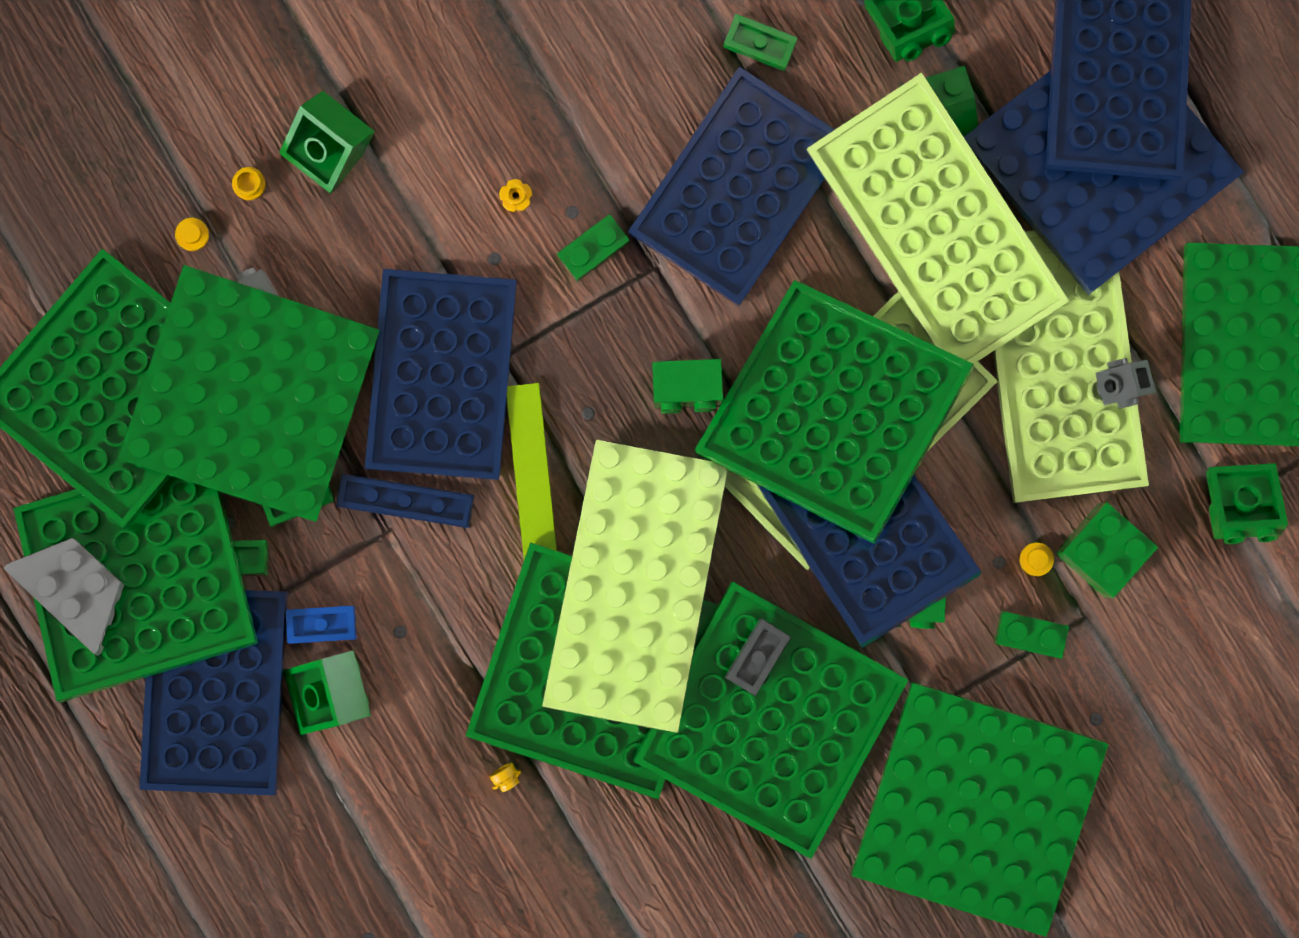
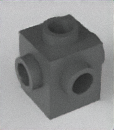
(1125, 382)

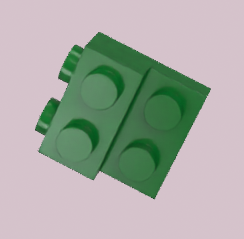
(911, 25)
(1246, 503)

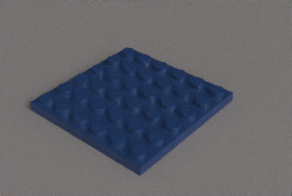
(1093, 218)

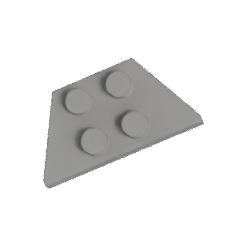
(72, 588)

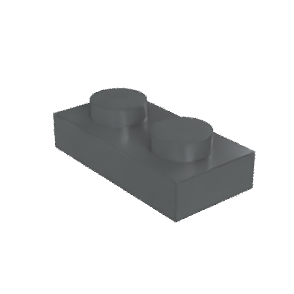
(757, 656)

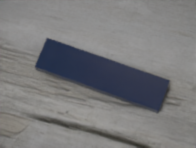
(405, 500)

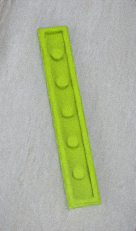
(531, 466)

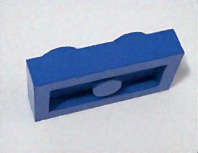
(321, 624)

